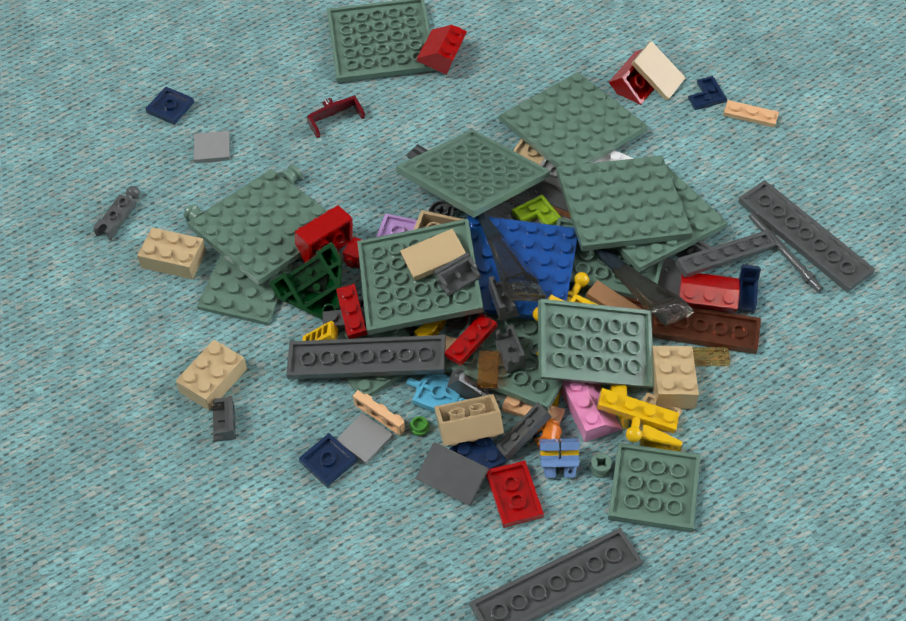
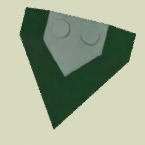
(313, 284)

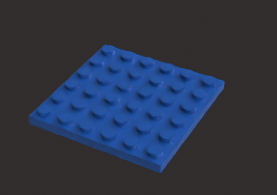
(543, 248)

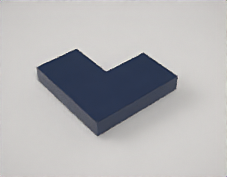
(710, 94)

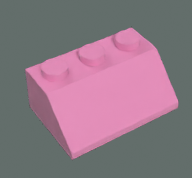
(582, 404)

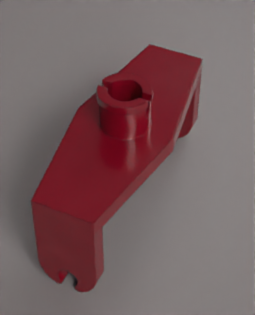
(331, 108)

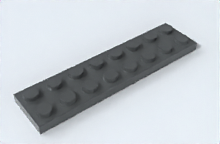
(806, 236)
(366, 357)
(560, 581)

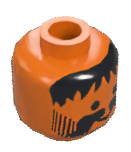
(549, 430)

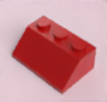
(441, 47)
(630, 82)
(332, 226)
(710, 292)

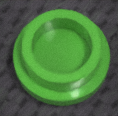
(419, 426)

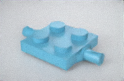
(433, 391)

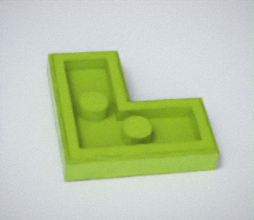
(537, 208)

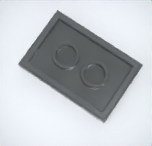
(452, 473)

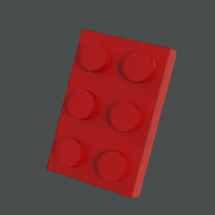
(514, 494)

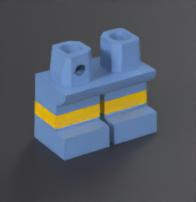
(568, 456)

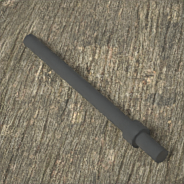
(807, 275)

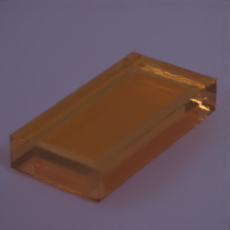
(711, 356)
(488, 369)

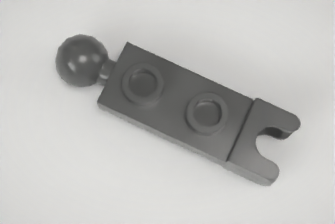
(117, 213)

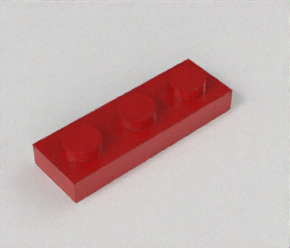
(351, 311)
(471, 339)

